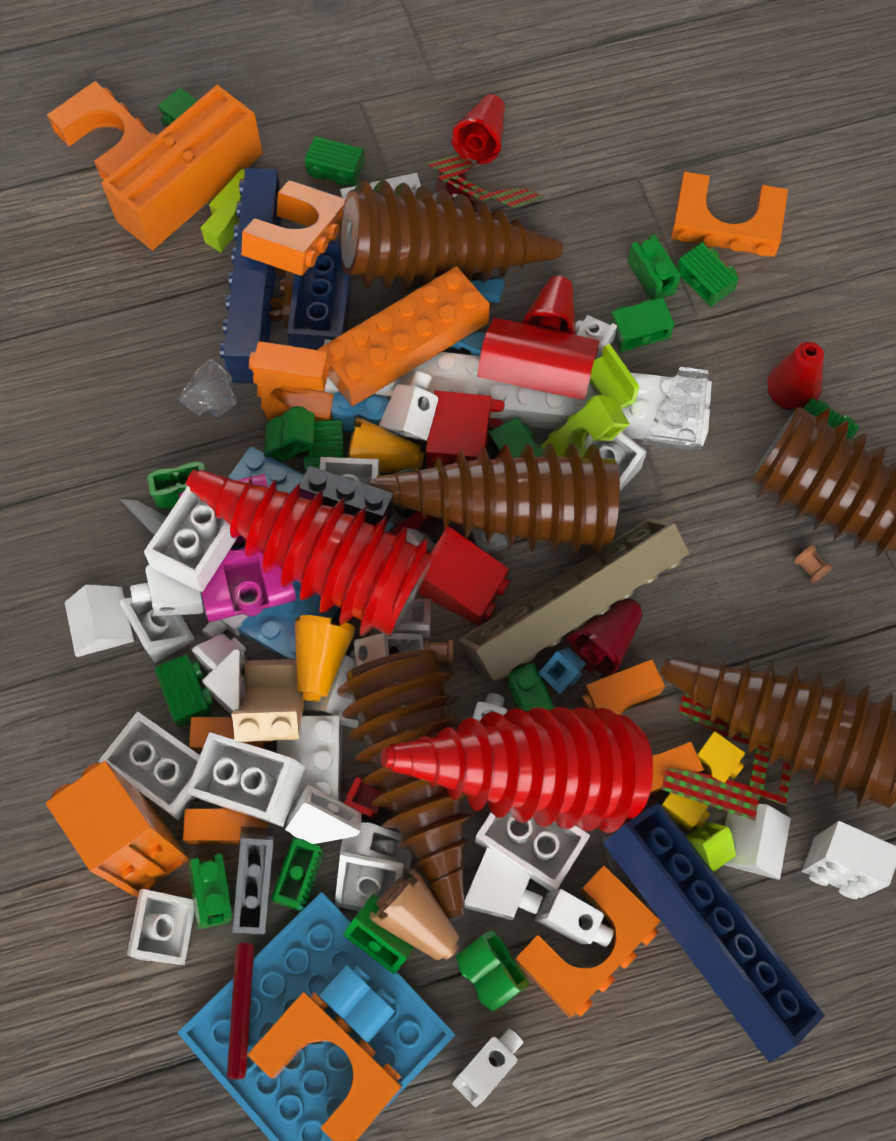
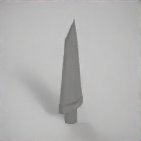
(148, 516)

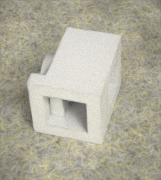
(598, 330)

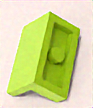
(613, 378)

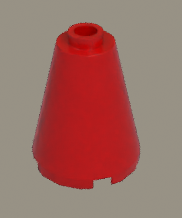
(481, 131)
(554, 306)
(797, 376)

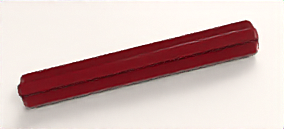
(240, 1011)

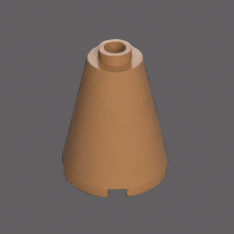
(416, 917)

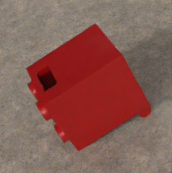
(460, 425)

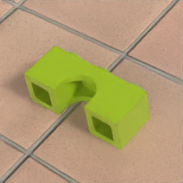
(599, 417)

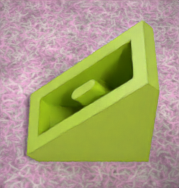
(713, 844)

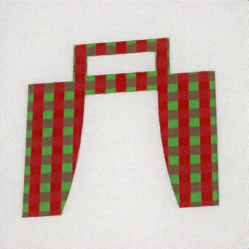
(456, 165)
(731, 795)

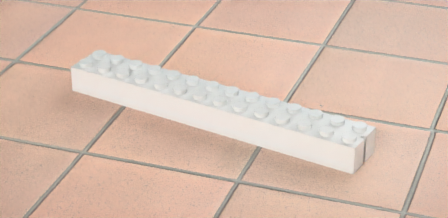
(534, 407)

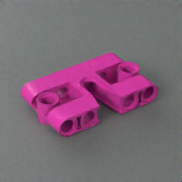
(243, 576)

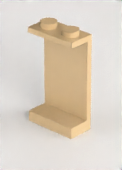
(270, 703)

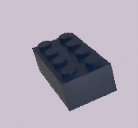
(320, 302)

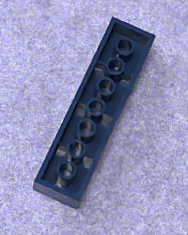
(251, 280)
(714, 932)

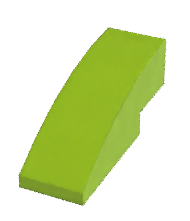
(219, 228)

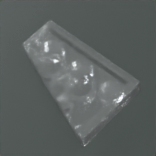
(682, 412)

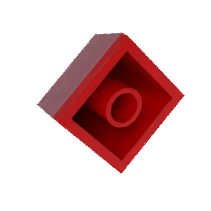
(464, 578)

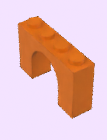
(95, 109)
(697, 225)
(295, 248)
(282, 374)
(632, 687)
(216, 825)
(573, 986)
(309, 1023)

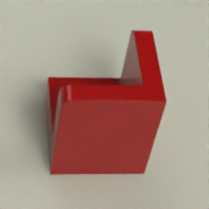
(361, 798)

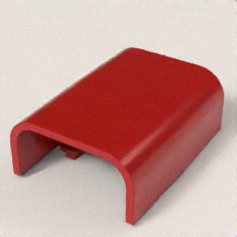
(537, 358)

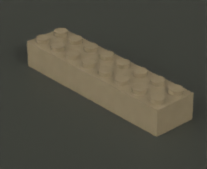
(573, 598)

